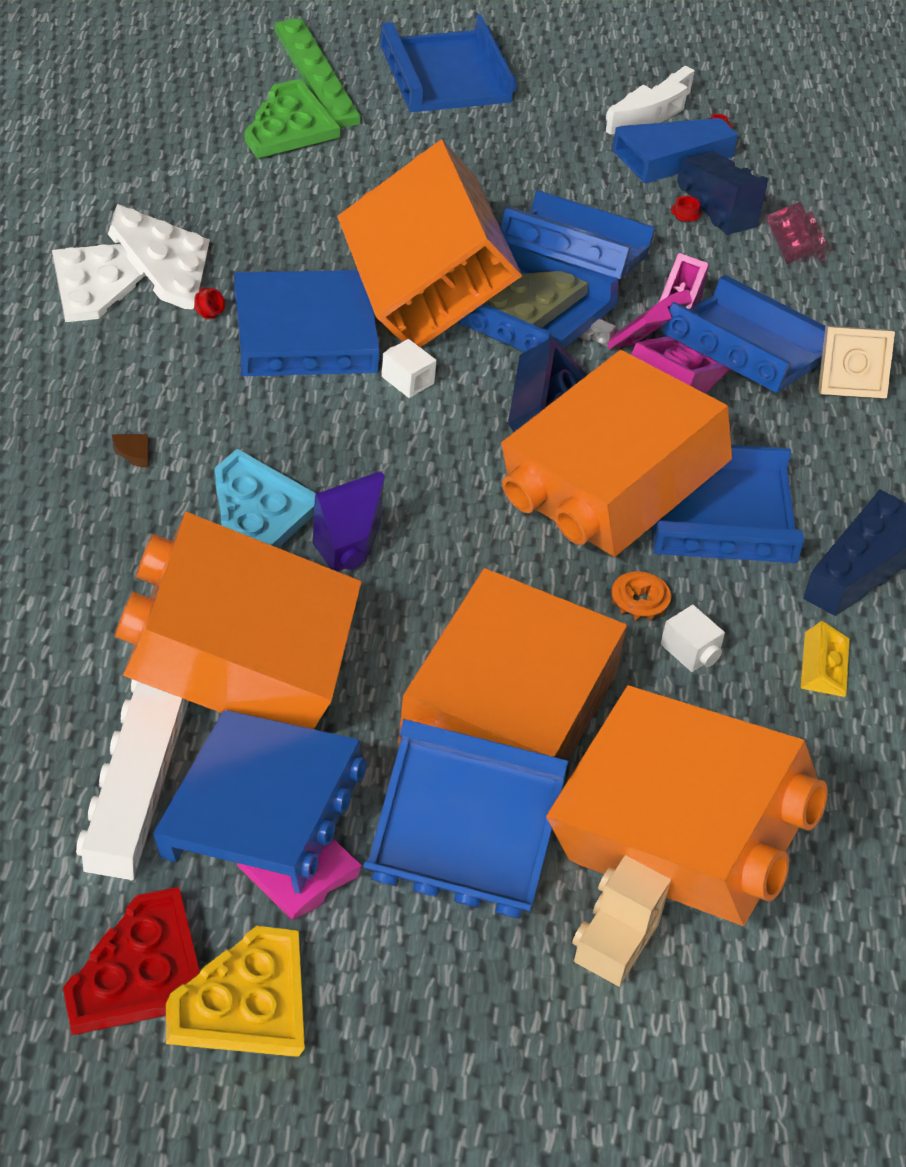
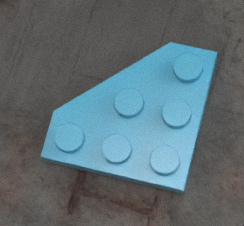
(260, 500)

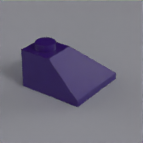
(348, 521)

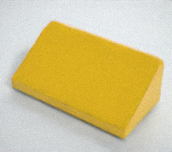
(825, 660)

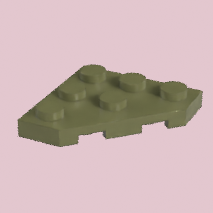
(540, 296)

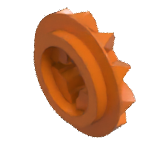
(640, 583)

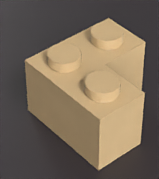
(622, 921)

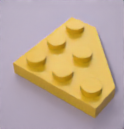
(244, 998)

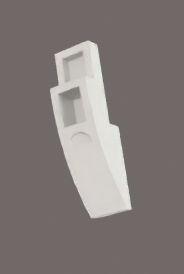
(654, 104)

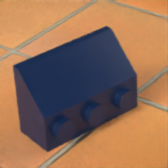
(540, 379)

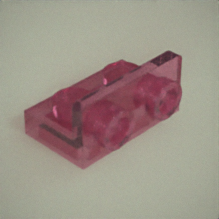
(796, 234)

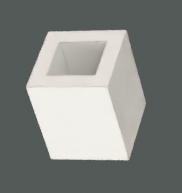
(408, 368)
(693, 638)

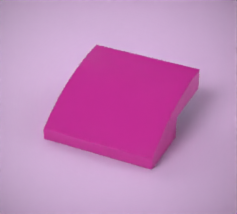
(648, 321)
(334, 870)

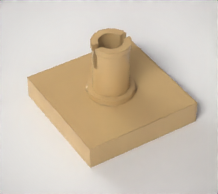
(856, 361)

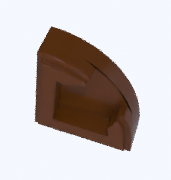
(132, 448)

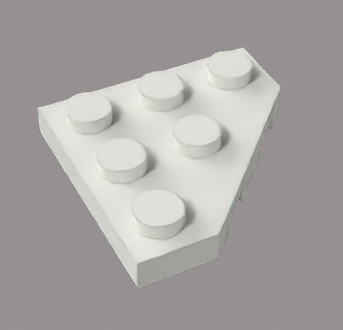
(162, 252)
(93, 279)

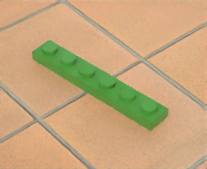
(316, 71)

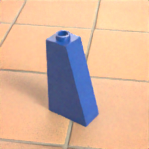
(658, 148)

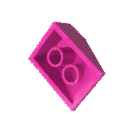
(681, 362)

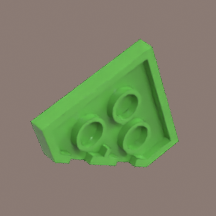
(289, 121)

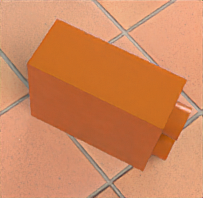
(428, 246)
(616, 452)
(238, 624)
(517, 668)
(691, 800)

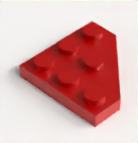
(134, 966)

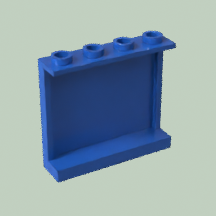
(448, 68)
(578, 234)
(305, 323)
(564, 328)
(750, 334)
(736, 512)
(263, 796)
(466, 818)

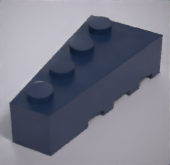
(862, 556)

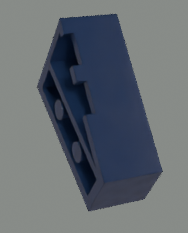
(725, 192)

